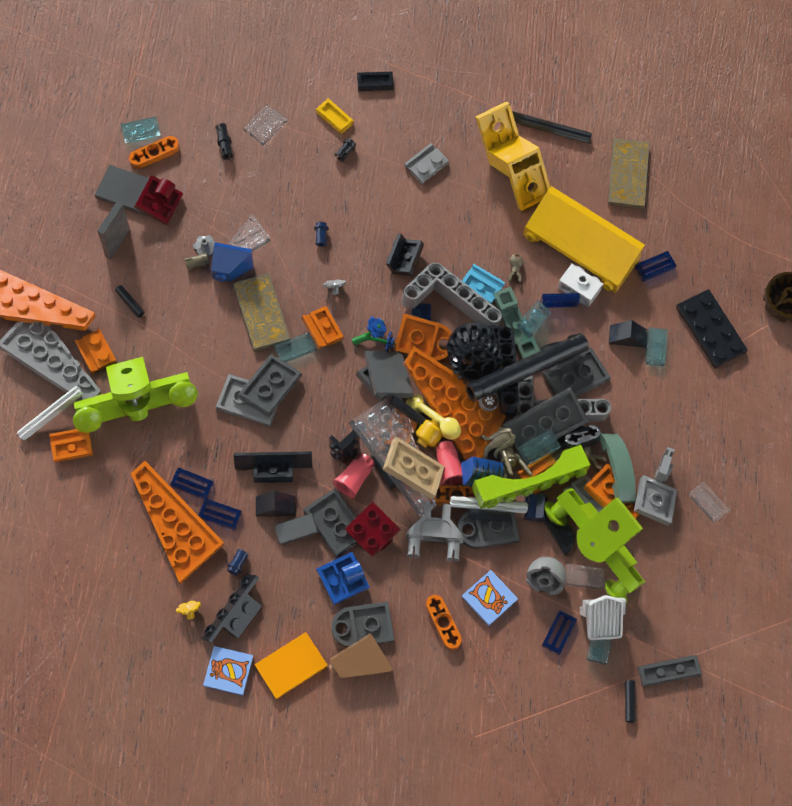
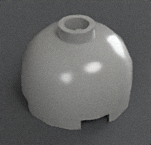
(546, 575)

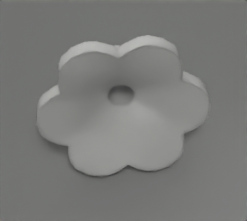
(204, 245)
(334, 285)

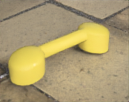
(449, 426)

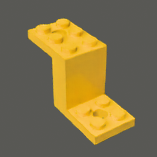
(513, 155)

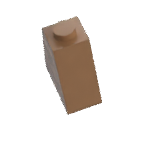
(360, 659)

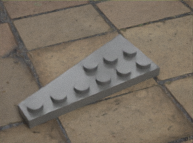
(47, 355)

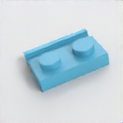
(483, 282)

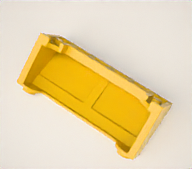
(584, 238)

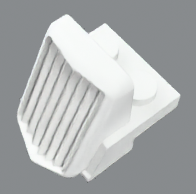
(604, 617)

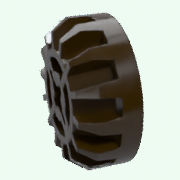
(779, 283)

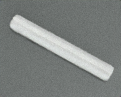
(48, 414)
(471, 503)

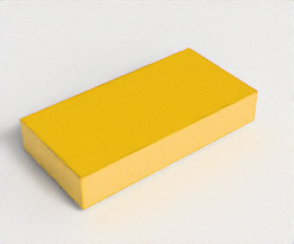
(334, 116)

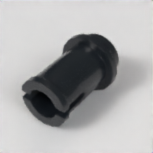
(345, 149)

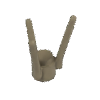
(509, 460)

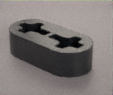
(582, 437)

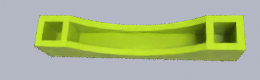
(494, 489)

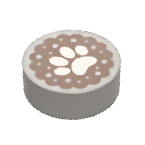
(489, 402)

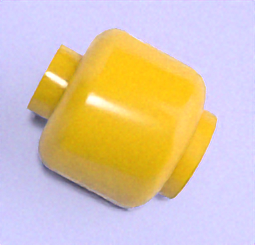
(429, 433)

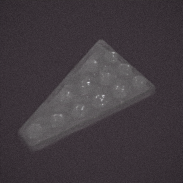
(377, 430)

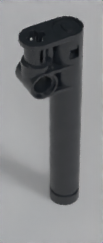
(548, 356)

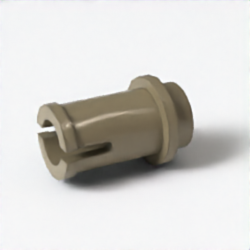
(197, 261)

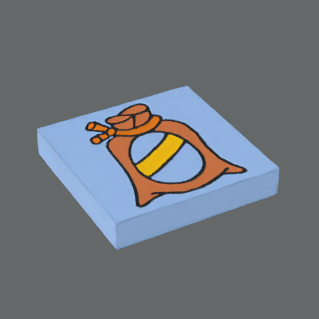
(489, 598)
(228, 671)

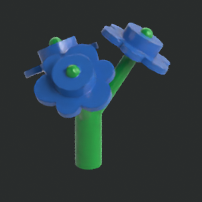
(376, 328)

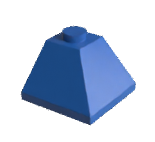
(230, 262)

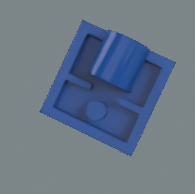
(343, 578)

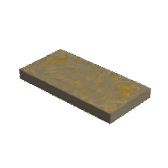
(628, 173)
(261, 312)

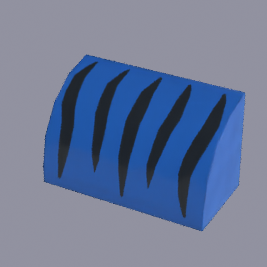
(478, 468)

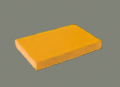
(291, 665)

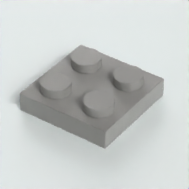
(655, 500)

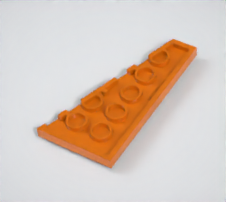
(32, 304)
(181, 531)

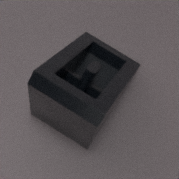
(628, 334)
(275, 504)

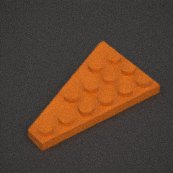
(449, 399)

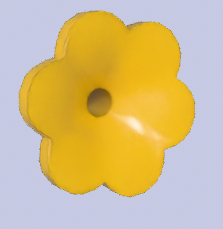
(188, 609)

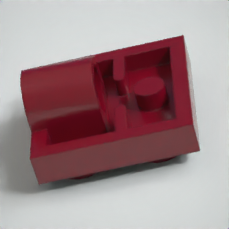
(159, 199)
(372, 529)

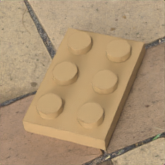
(413, 468)

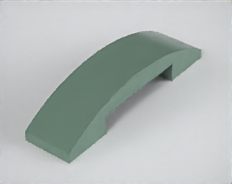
(511, 315)
(621, 467)

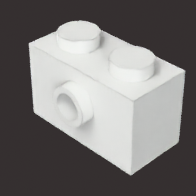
(578, 281)

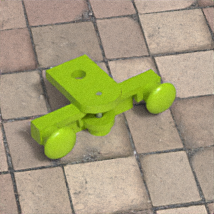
(127, 382)
(598, 539)

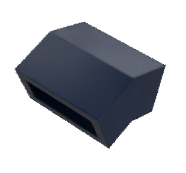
(536, 507)

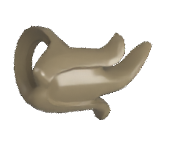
(501, 439)

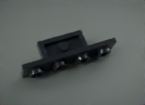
(273, 466)
(236, 613)

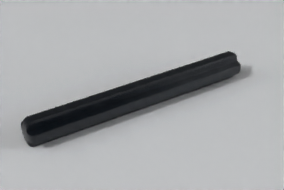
(552, 127)

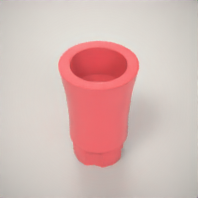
(448, 457)
(354, 475)

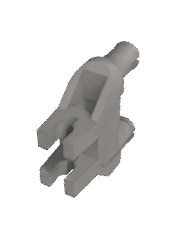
(435, 530)

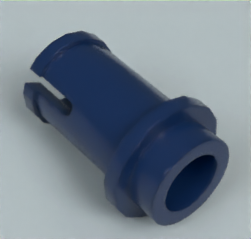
(321, 234)
(236, 564)

